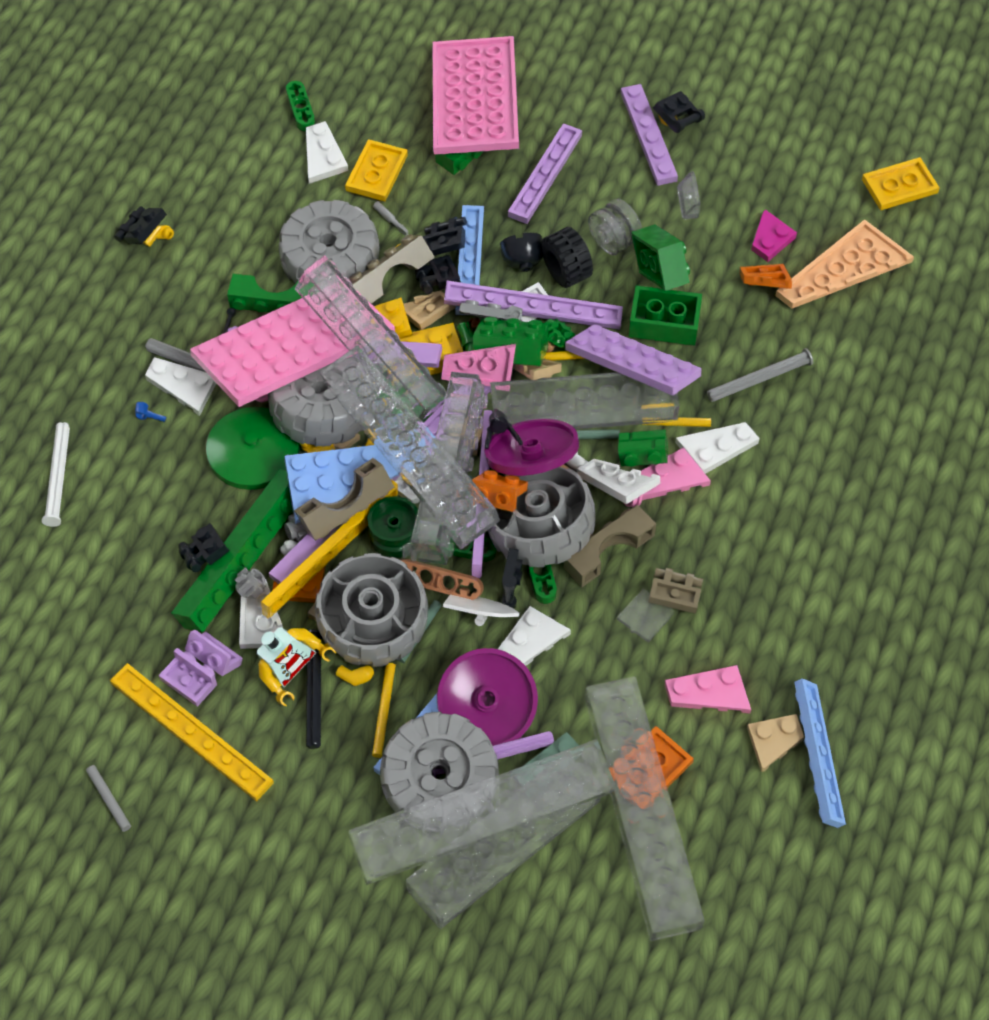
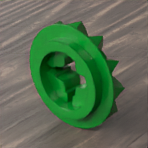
(559, 333)

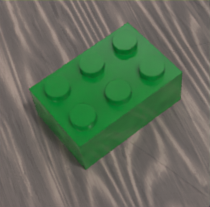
(661, 257)
(665, 315)
(529, 337)

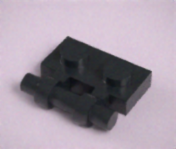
(140, 225)
(446, 235)
(437, 273)
(206, 548)

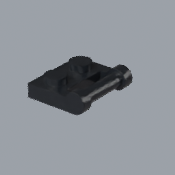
(676, 106)
(511, 577)

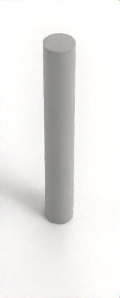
(108, 798)

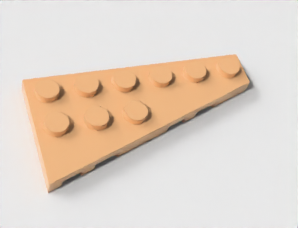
(851, 260)

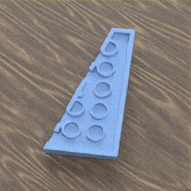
(328, 473)

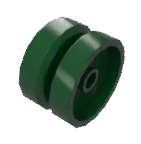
(391, 525)

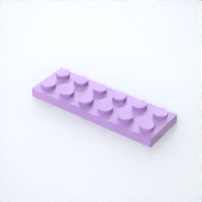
(633, 359)

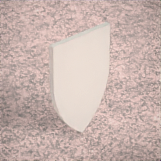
(480, 606)

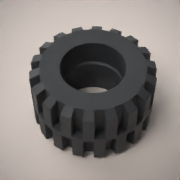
(567, 257)

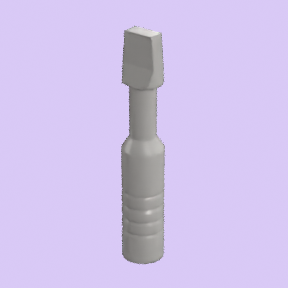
(389, 217)

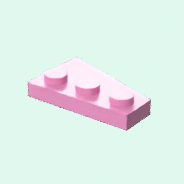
(489, 363)
(677, 474)
(709, 689)

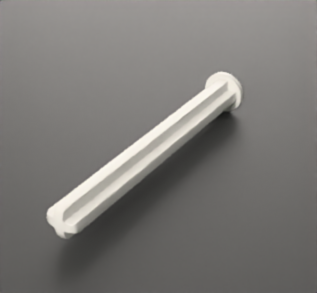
(56, 476)

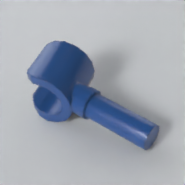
(142, 412)

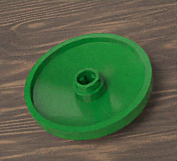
(248, 448)

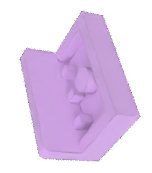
(212, 652)
(189, 677)

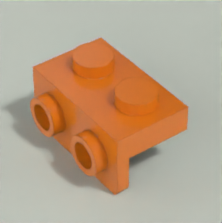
(501, 490)

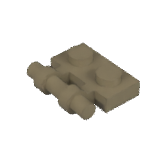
(674, 594)

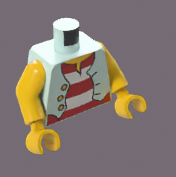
(285, 655)

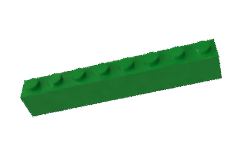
(245, 546)

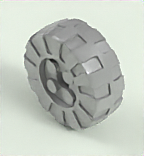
(330, 230)
(311, 412)
(549, 519)
(371, 609)
(431, 744)

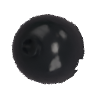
(522, 252)

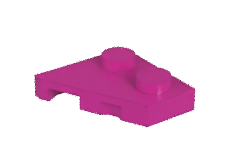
(771, 236)

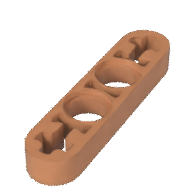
(438, 575)

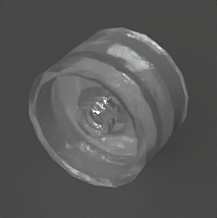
(613, 226)

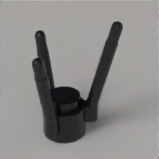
(498, 424)

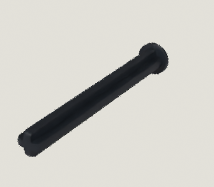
(313, 698)

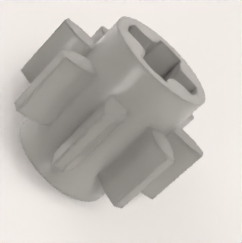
(293, 530)
(250, 583)

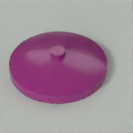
(544, 447)
(491, 692)

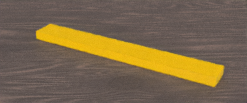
(318, 559)
(192, 732)

